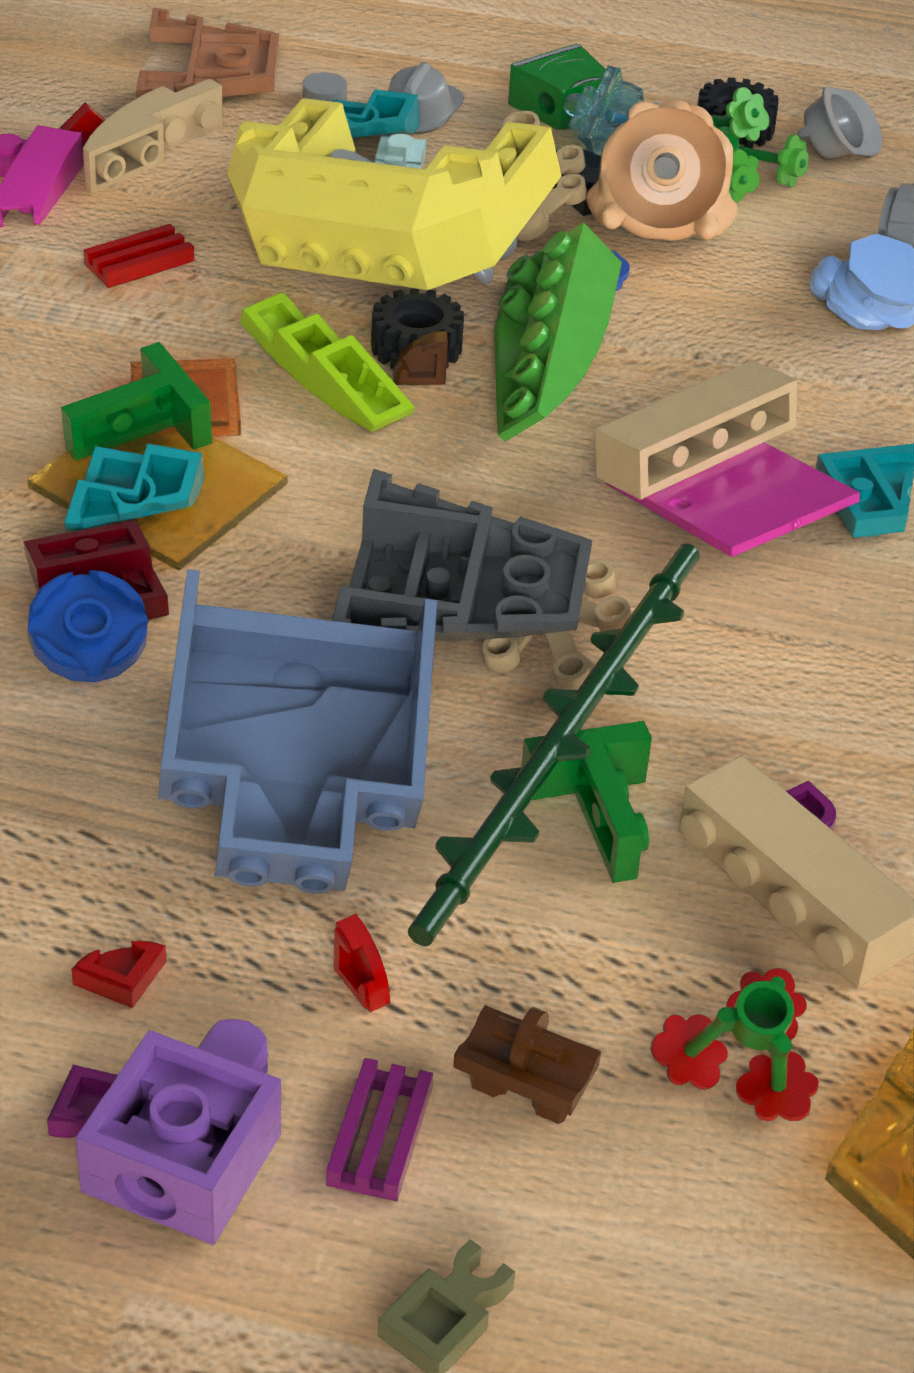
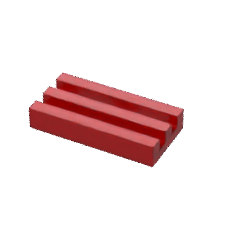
(138, 255)

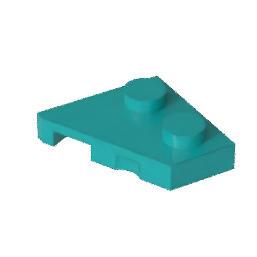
(884, 484)

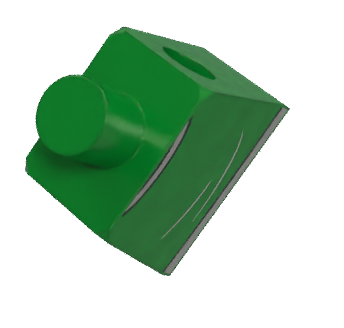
(547, 79)

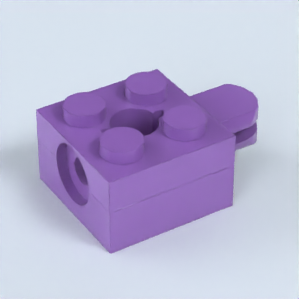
(184, 1129)

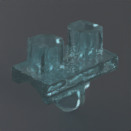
(596, 109)

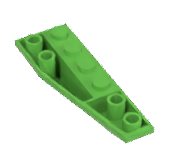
(551, 325)

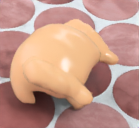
(665, 174)

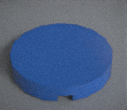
(87, 626)

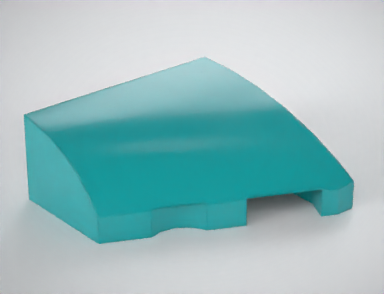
(384, 114)
(134, 485)

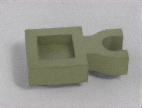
(444, 1317)

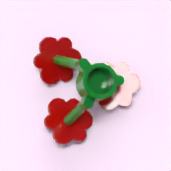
(760, 1019)

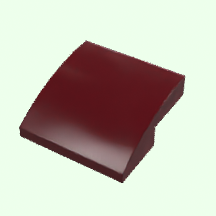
(109, 548)

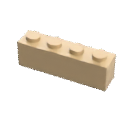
(695, 429)
(799, 870)

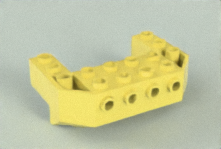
(384, 218)

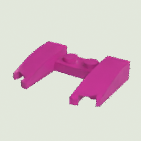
(37, 170)

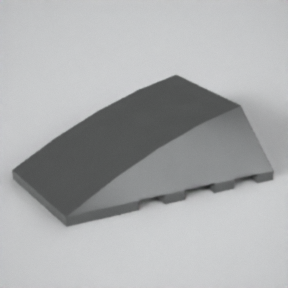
(481, 569)

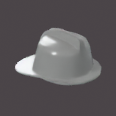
(435, 97)
(841, 125)

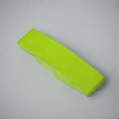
(328, 367)

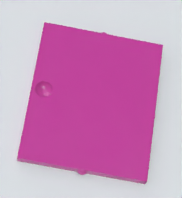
(749, 499)

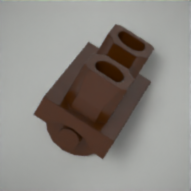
(527, 1060)

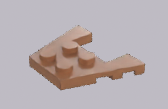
(237, 58)

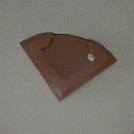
(423, 361)

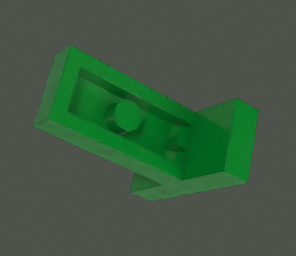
(140, 408)
(601, 786)

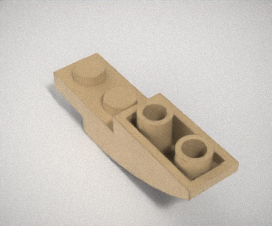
(146, 127)

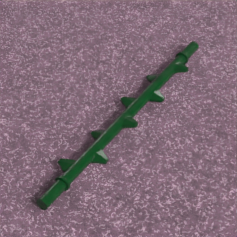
(573, 707)

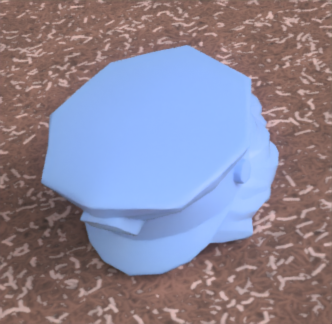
(870, 287)

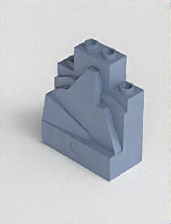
(296, 736)

